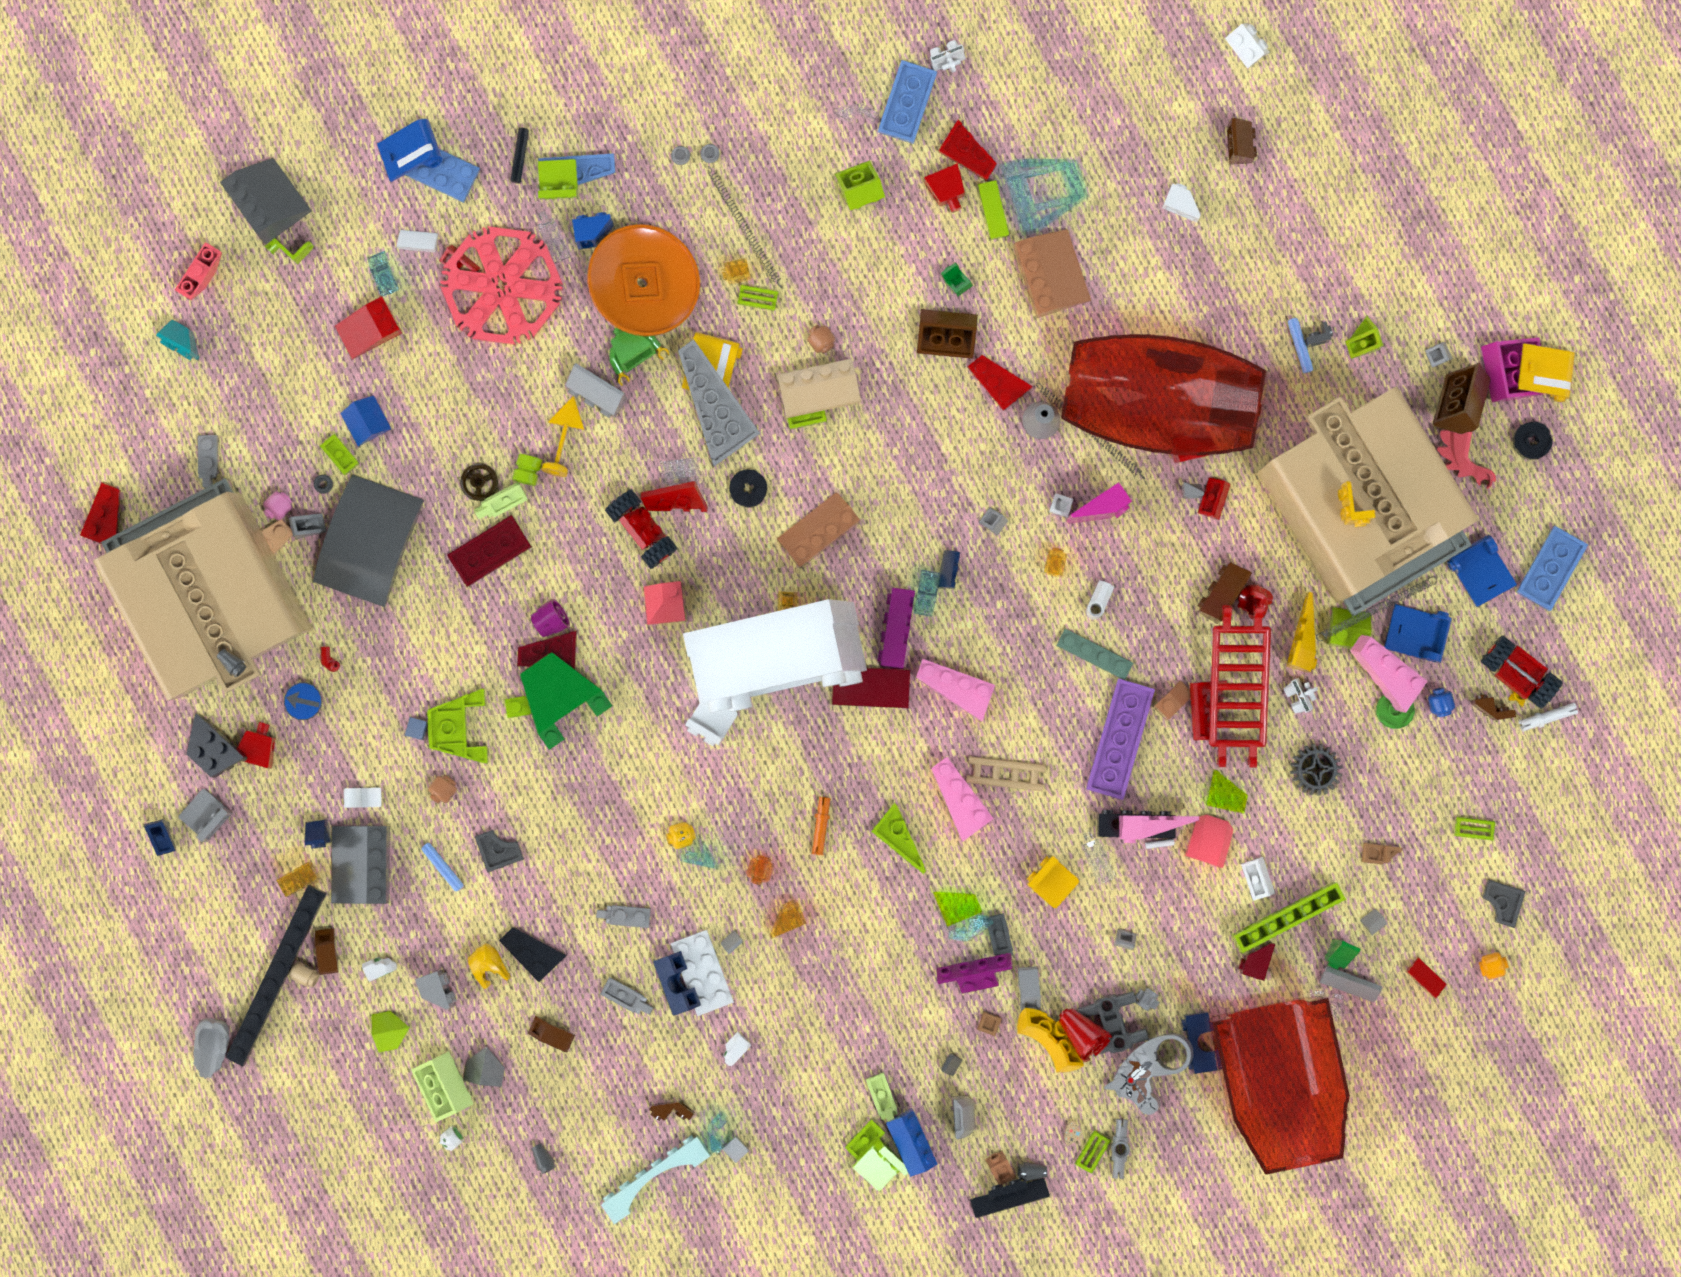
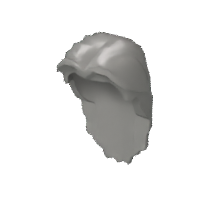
(210, 1046)

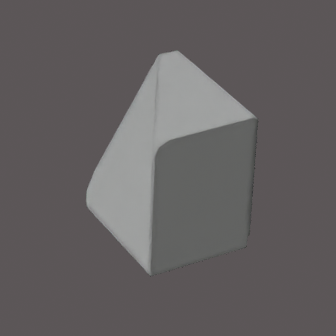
(1192, 491)

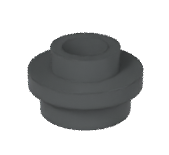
(317, 482)

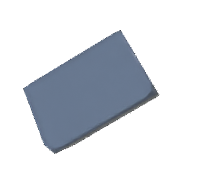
(416, 728)

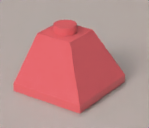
(664, 603)

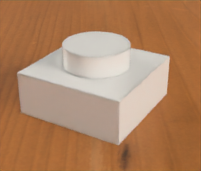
(1061, 505)

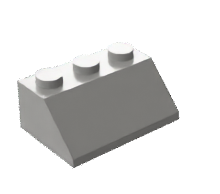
(595, 391)

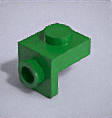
(956, 279)

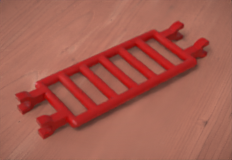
(1226, 627)

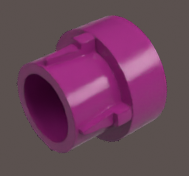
(550, 618)

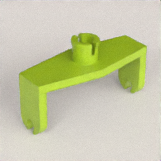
(274, 245)

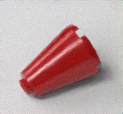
(1084, 1034)

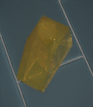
(788, 919)

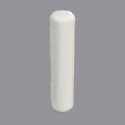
(1161, 843)

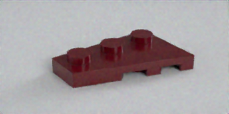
(562, 646)

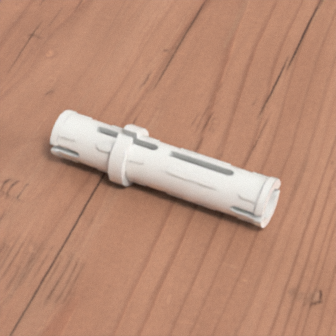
(1539, 720)

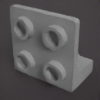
(205, 815)

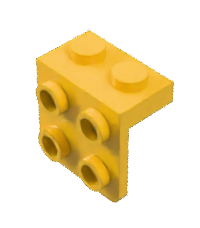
(1348, 513)
(1052, 881)

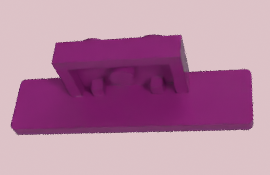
(975, 974)

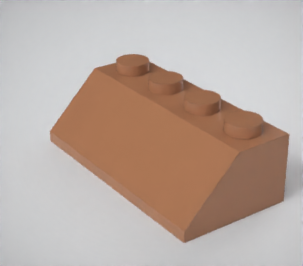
(818, 530)

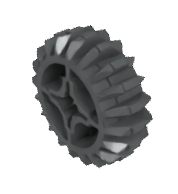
(1316, 778)

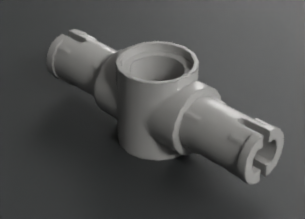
(1120, 1138)

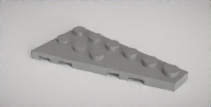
(720, 415)

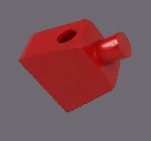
(946, 187)
(258, 746)

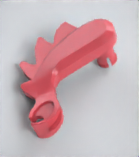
(1457, 452)

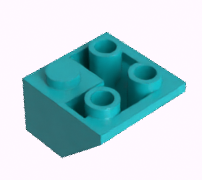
(179, 337)

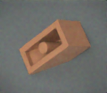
(1173, 700)

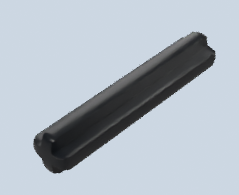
(519, 156)

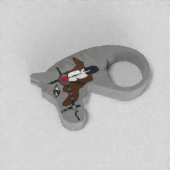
(1136, 1072)

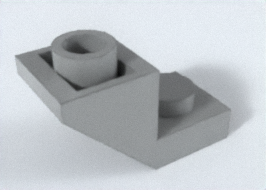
(1029, 988)

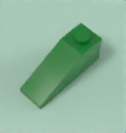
(1340, 954)

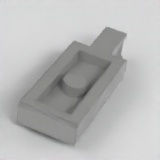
(207, 458)
(626, 916)
(625, 997)

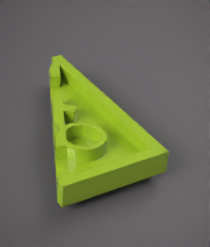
(894, 833)

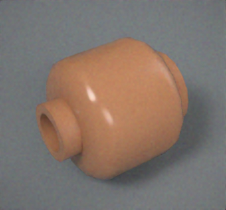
(821, 339)
(442, 789)

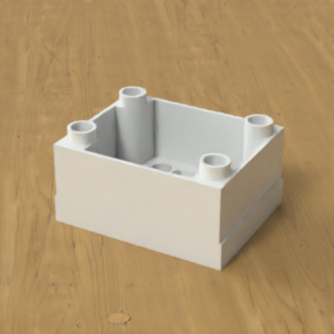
(776, 653)

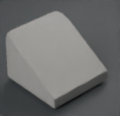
(1438, 354)
(993, 521)
(731, 942)
(736, 1149)

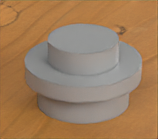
(710, 153)
(680, 155)

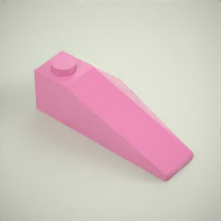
(1145, 826)

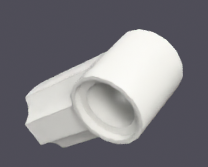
(1099, 598)

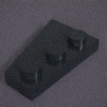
(532, 954)

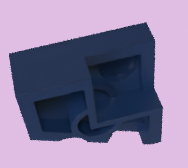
(949, 569)

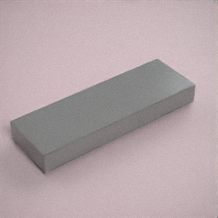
(1350, 984)

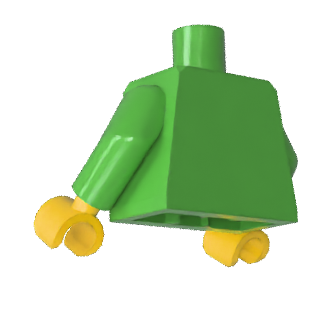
(631, 351)

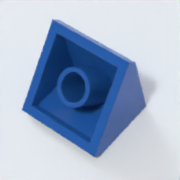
(365, 420)

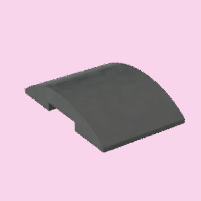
(367, 540)

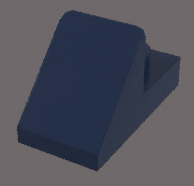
(160, 836)

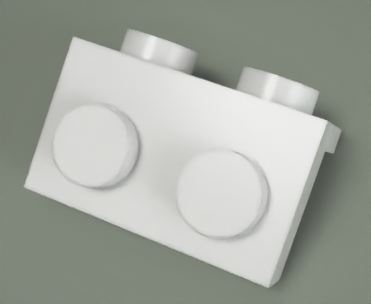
(1247, 44)

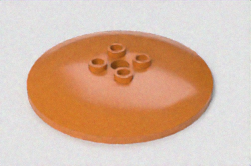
(659, 260)

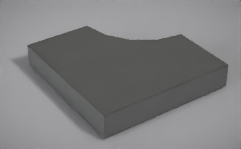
(497, 852)
(1505, 901)

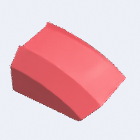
(1210, 840)

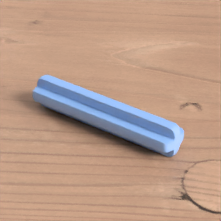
(1300, 345)
(442, 867)

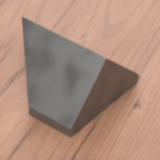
(484, 1069)

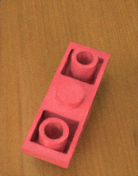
(199, 272)

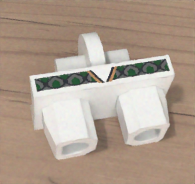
(948, 58)
(1304, 703)

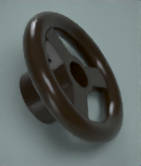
(473, 477)

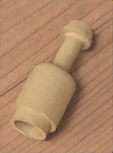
(303, 974)

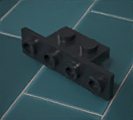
(1009, 1196)

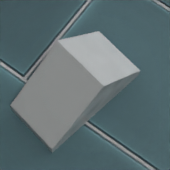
(307, 525)

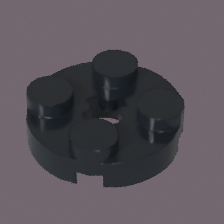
(1534, 451)
(738, 483)

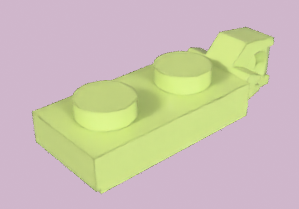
(501, 501)
(882, 1096)

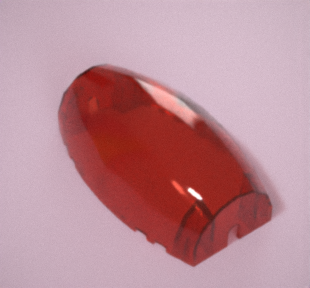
(1165, 394)

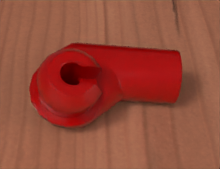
(327, 661)

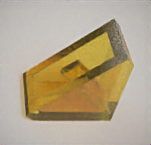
(787, 600)

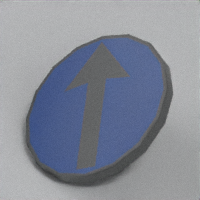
(303, 701)

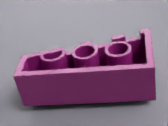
(897, 628)

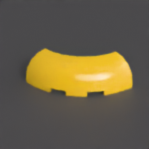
(1052, 1037)

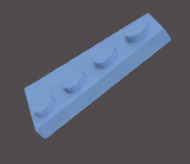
(590, 166)

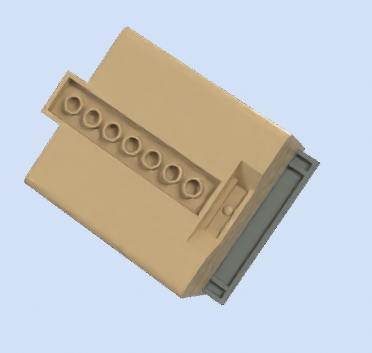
(1391, 472)
(201, 585)

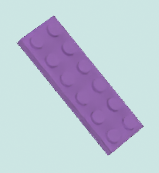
(1120, 739)

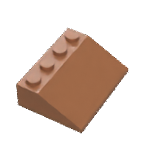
(1051, 272)

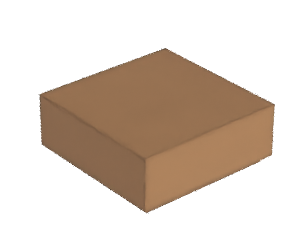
(989, 1023)

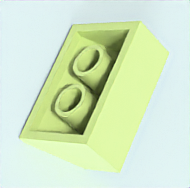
(442, 1086)

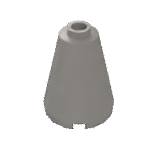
(1039, 426)

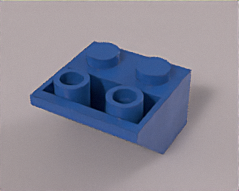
(591, 230)

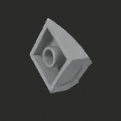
(963, 1116)

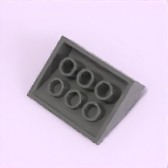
(266, 198)
(360, 865)

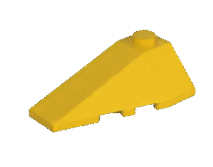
(1304, 646)

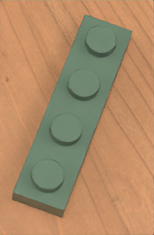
(1094, 654)

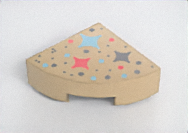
(1072, 1133)

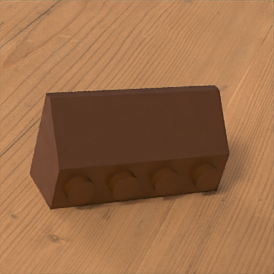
(1462, 399)

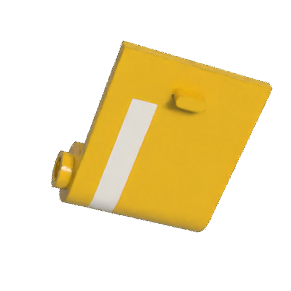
(720, 353)
(1546, 371)

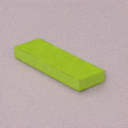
(993, 210)

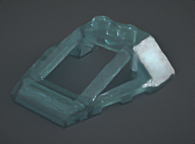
(1022, 198)

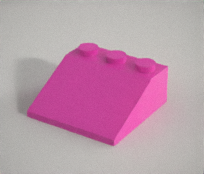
(1502, 365)
(1105, 506)

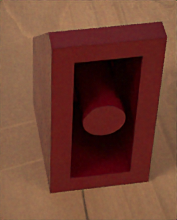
(1257, 962)

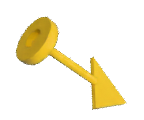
(567, 417)

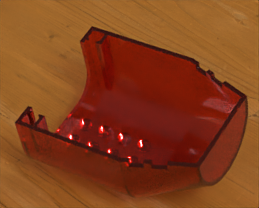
(1284, 1081)

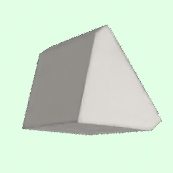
(1373, 921)
(1125, 939)

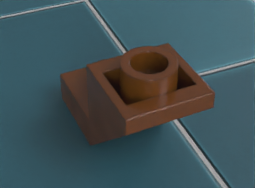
(1487, 707)
(326, 951)
(551, 1034)
(662, 1110)

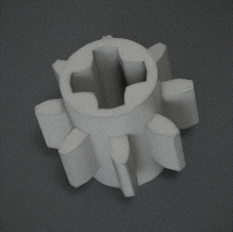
(1147, 999)

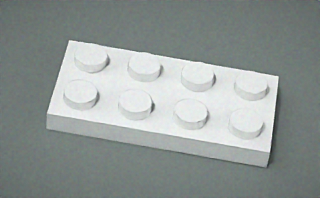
(703, 972)

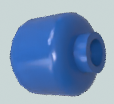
(1441, 702)

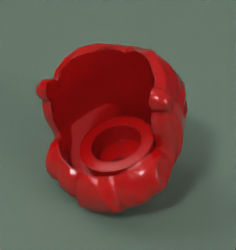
(1254, 595)

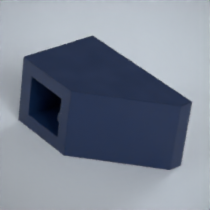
(317, 834)

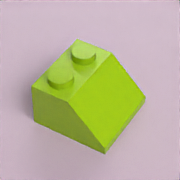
(860, 185)
(1349, 636)

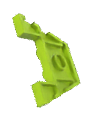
(448, 727)

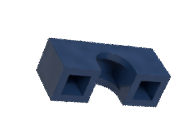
(678, 997)
(1195, 1025)

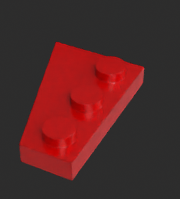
(967, 152)
(998, 382)
(680, 496)
(103, 515)
(1200, 708)

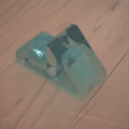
(706, 859)

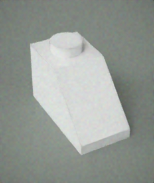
(1181, 203)

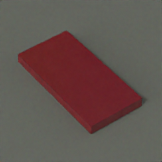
(489, 551)
(879, 689)

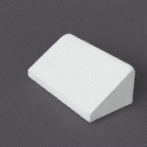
(417, 241)
(1258, 878)

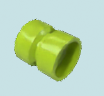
(527, 469)

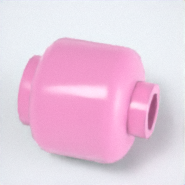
(277, 505)

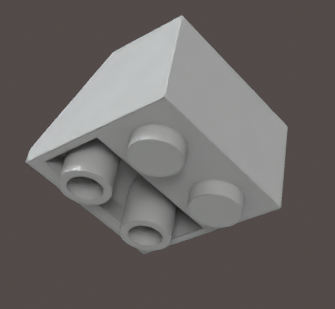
(436, 990)

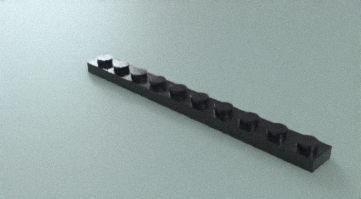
(276, 975)

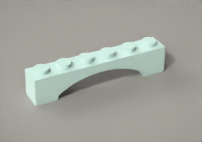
(692, 1152)

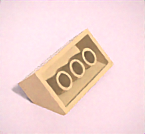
(819, 388)

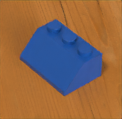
(911, 1143)

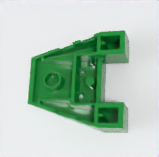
(555, 691)

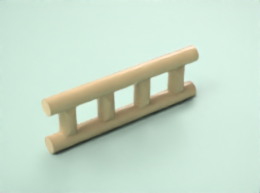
(997, 765)

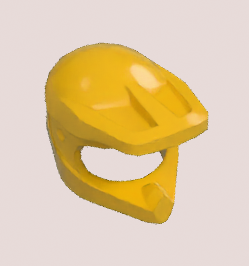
(487, 959)

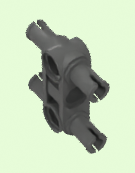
(1113, 1021)

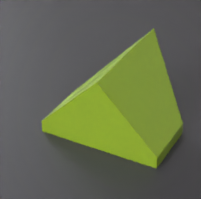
(1364, 340)
(387, 1031)

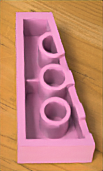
(1393, 676)
(961, 689)
(963, 804)

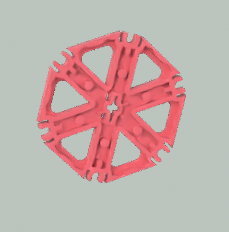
(490, 299)

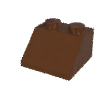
(1240, 141)

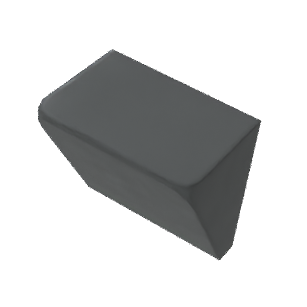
(951, 1064)

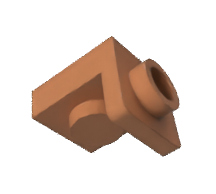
(1000, 1167)

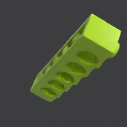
(1288, 917)

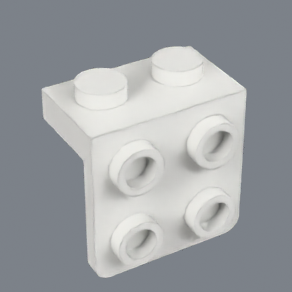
(710, 725)

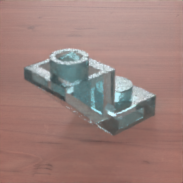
(383, 274)
(926, 593)
(976, 927)
(715, 1140)

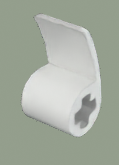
(362, 797)

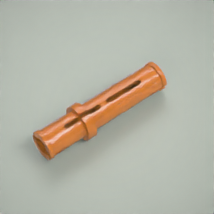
(821, 825)

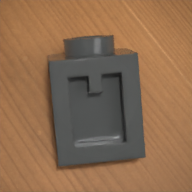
(1317, 339)

